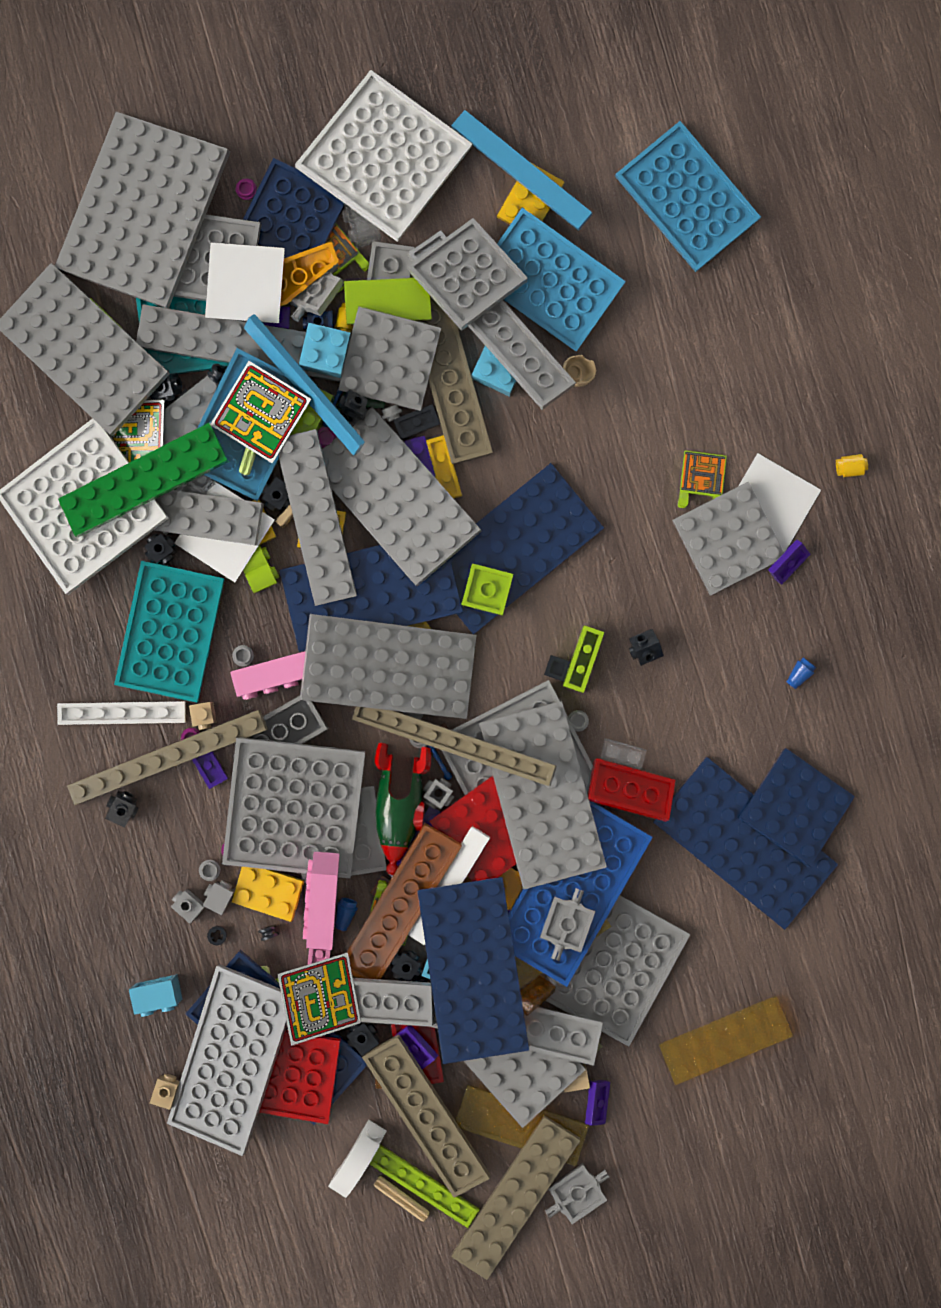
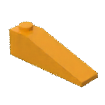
(304, 269)

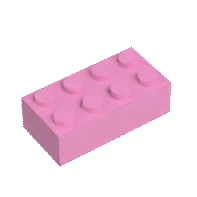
(268, 676)
(321, 900)

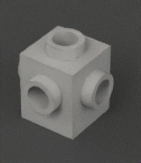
(434, 801)

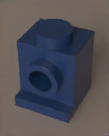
(327, 319)

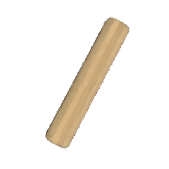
(401, 1198)

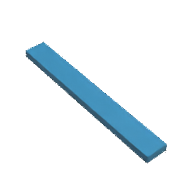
(522, 170)
(304, 384)

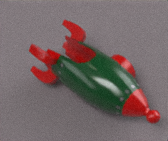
(395, 818)

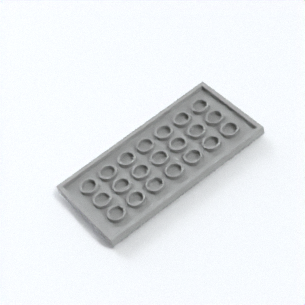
(82, 349)
(398, 499)
(387, 666)
(551, 824)
(230, 1060)

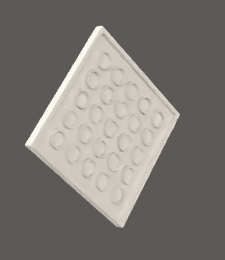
(383, 155)
(37, 512)

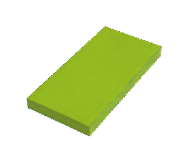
(392, 296)

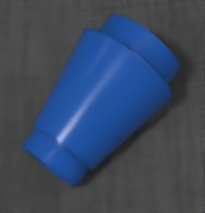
(800, 673)
(345, 912)

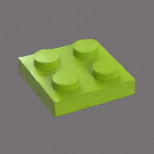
(487, 589)

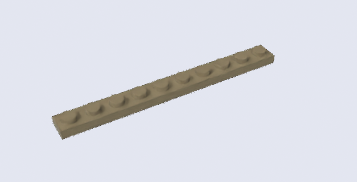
(457, 744)
(167, 757)

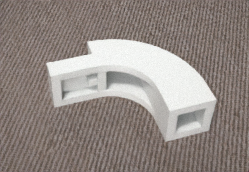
(357, 1159)

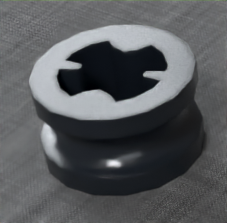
(216, 373)
(268, 932)
(219, 941)

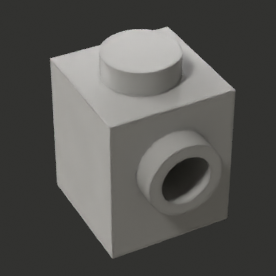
(218, 896)
(187, 905)

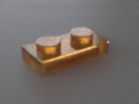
(536, 993)

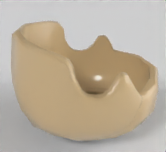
(580, 369)

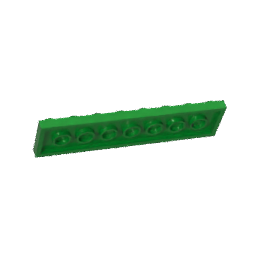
(143, 480)

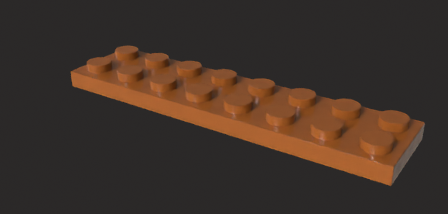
(399, 903)

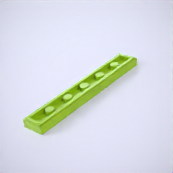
(424, 1186)

